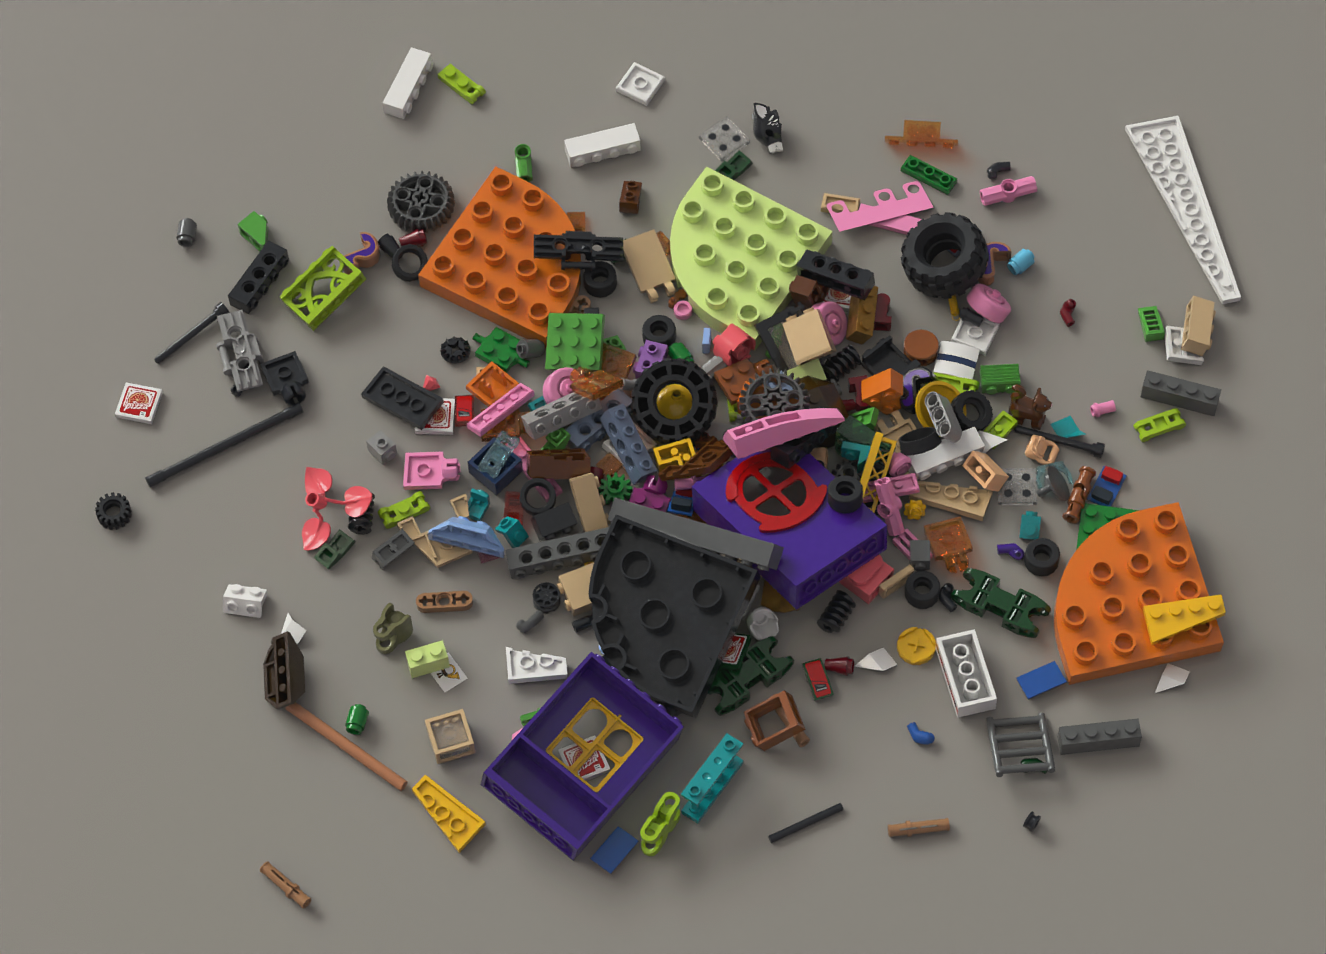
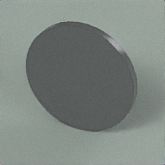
(1054, 482)

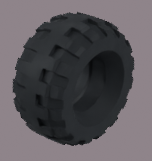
(938, 235)

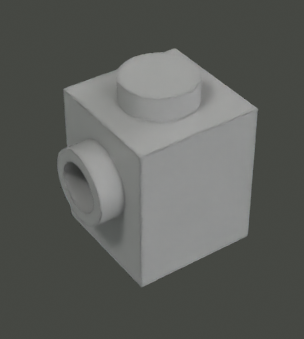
(381, 447)

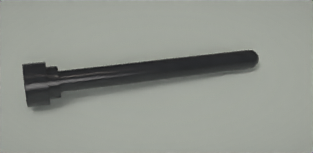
(220, 309)
(1095, 449)

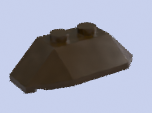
(826, 395)
(283, 672)

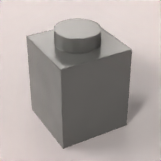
(920, 554)

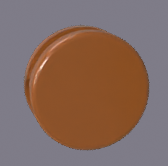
(921, 346)

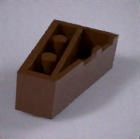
(558, 463)

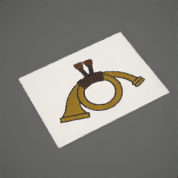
(450, 676)

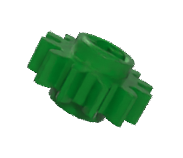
(622, 488)

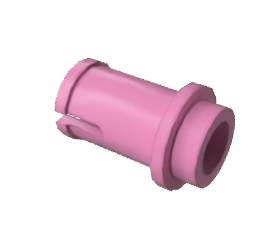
(1102, 408)

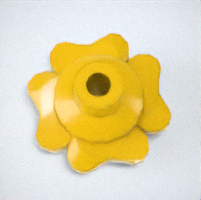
(914, 509)

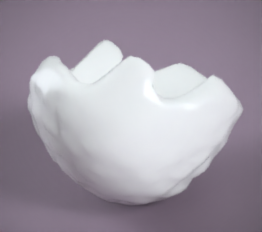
(762, 623)

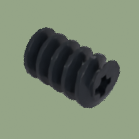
(841, 362)
(361, 524)
(836, 612)

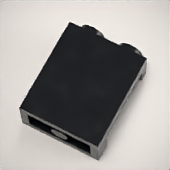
(886, 356)

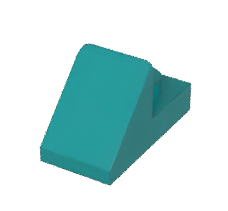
(856, 452)

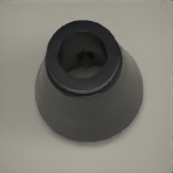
(388, 245)

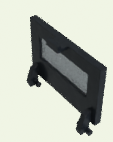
(775, 339)

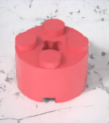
(733, 345)

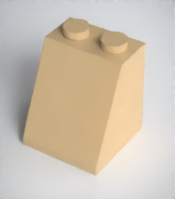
(808, 336)

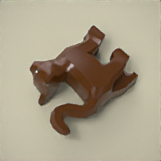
(1028, 408)

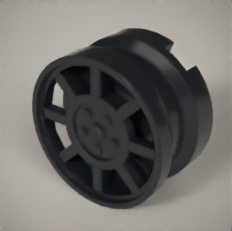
(546, 598)

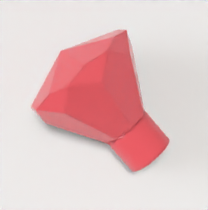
(430, 383)

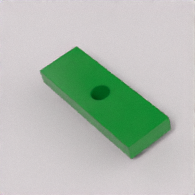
(928, 174)

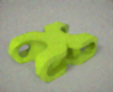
(660, 824)

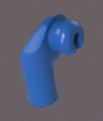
(920, 736)

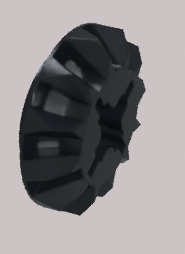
(457, 356)

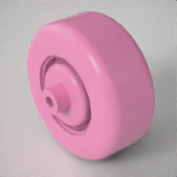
(988, 303)
(834, 319)
(557, 385)

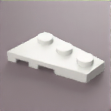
(531, 667)

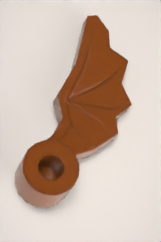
(680, 294)

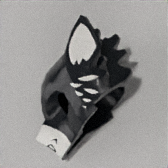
(767, 127)

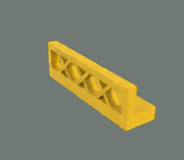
(868, 468)

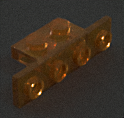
(921, 133)

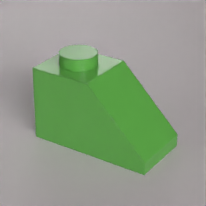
(254, 230)

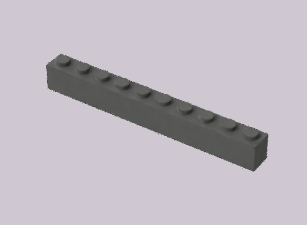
(705, 536)

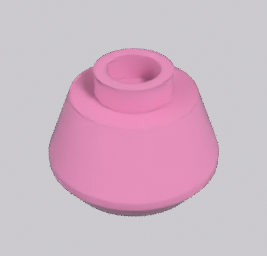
(899, 464)

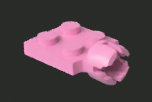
(429, 470)

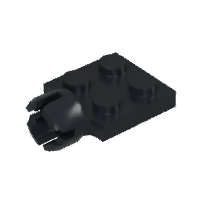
(286, 377)

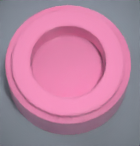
(683, 310)

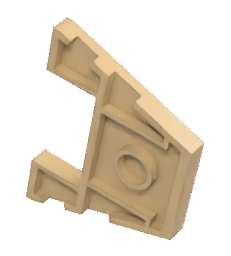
(437, 552)

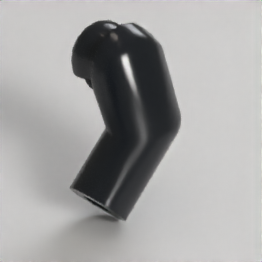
(996, 167)
(945, 597)

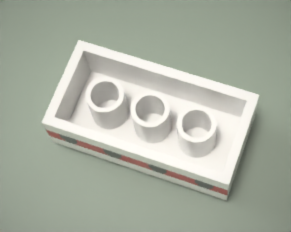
(966, 673)

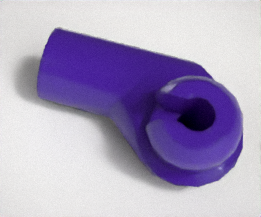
(1011, 549)

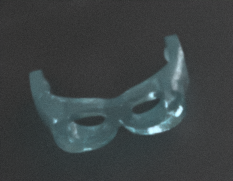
(1058, 465)

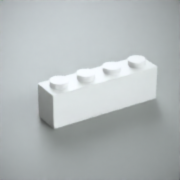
(407, 83)
(602, 145)
(946, 455)

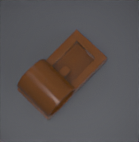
(630, 197)

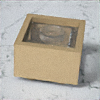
(450, 736)

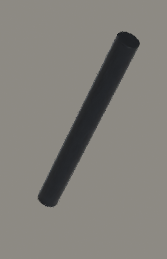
(805, 823)

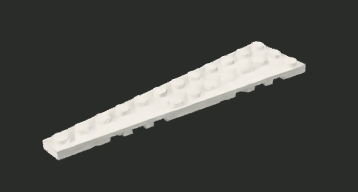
(1174, 172)

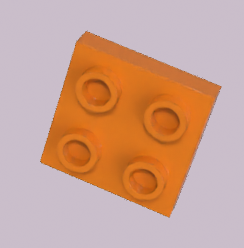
(491, 384)

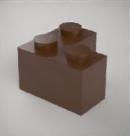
(807, 291)

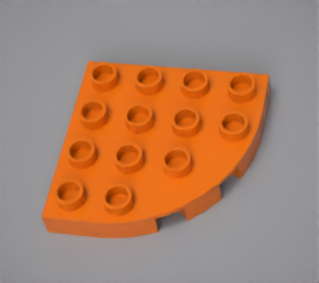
(491, 263)
(1108, 582)

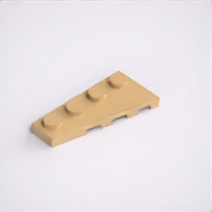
(959, 500)

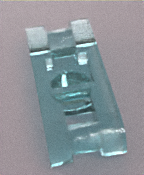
(498, 454)

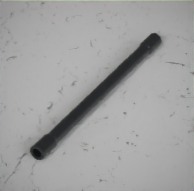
(162, 475)

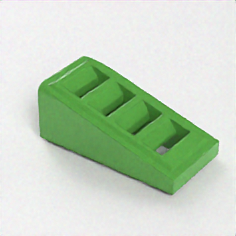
(1152, 335)

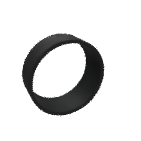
(919, 441)

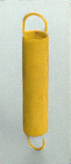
(954, 306)

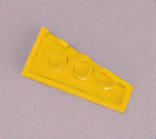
(1171, 618)
(451, 816)

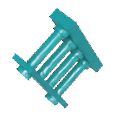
(712, 778)

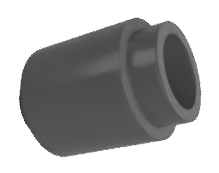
(186, 232)
(530, 348)

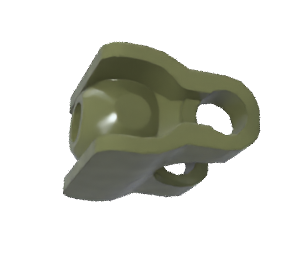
(395, 628)

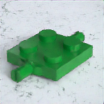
(500, 349)

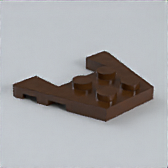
(705, 461)

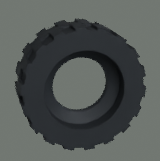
(979, 402)

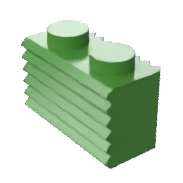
(999, 378)

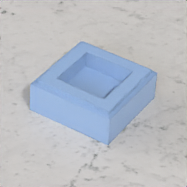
(706, 343)

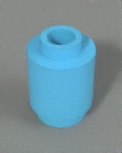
(1021, 262)

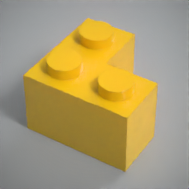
(674, 454)

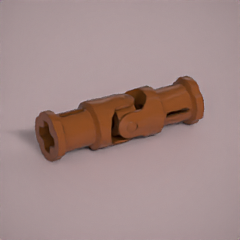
(1079, 494)

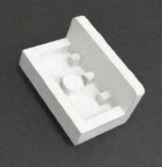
(244, 600)

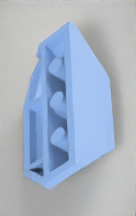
(467, 535)

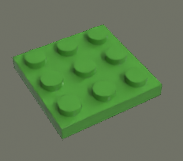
(575, 341)

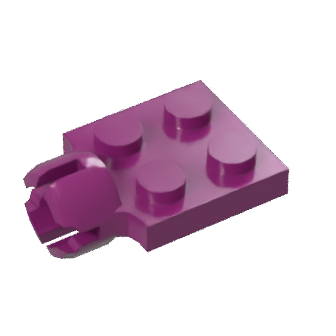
(652, 494)

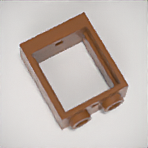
(781, 699)

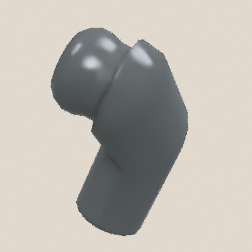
(530, 623)

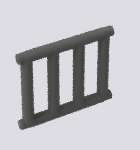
(998, 754)

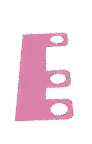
(885, 210)

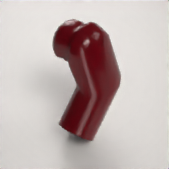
(1066, 311)

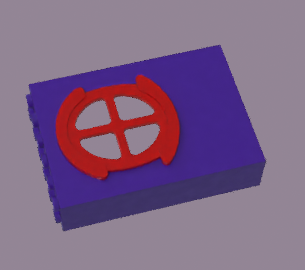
(816, 539)

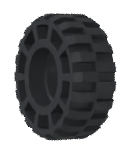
(674, 372)

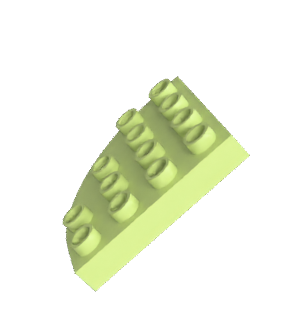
(738, 252)

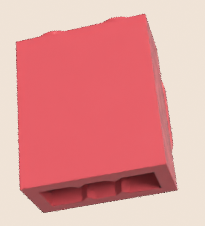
(866, 579)

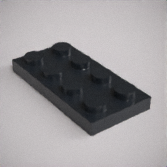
(402, 398)

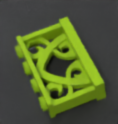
(305, 282)

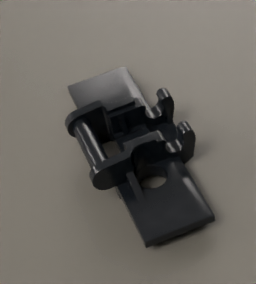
(578, 243)

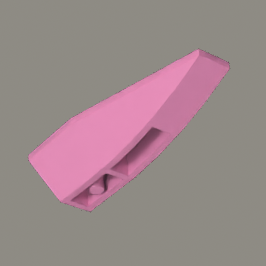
(779, 429)

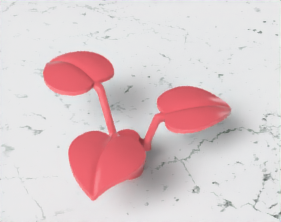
(317, 482)

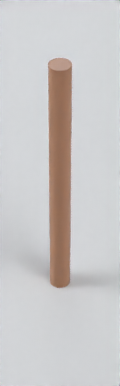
(347, 746)

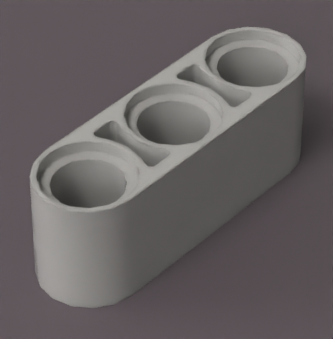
(943, 417)

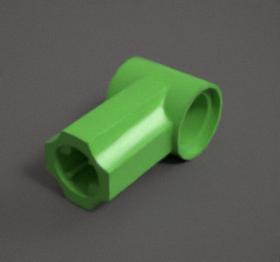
(523, 164)

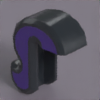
(911, 386)

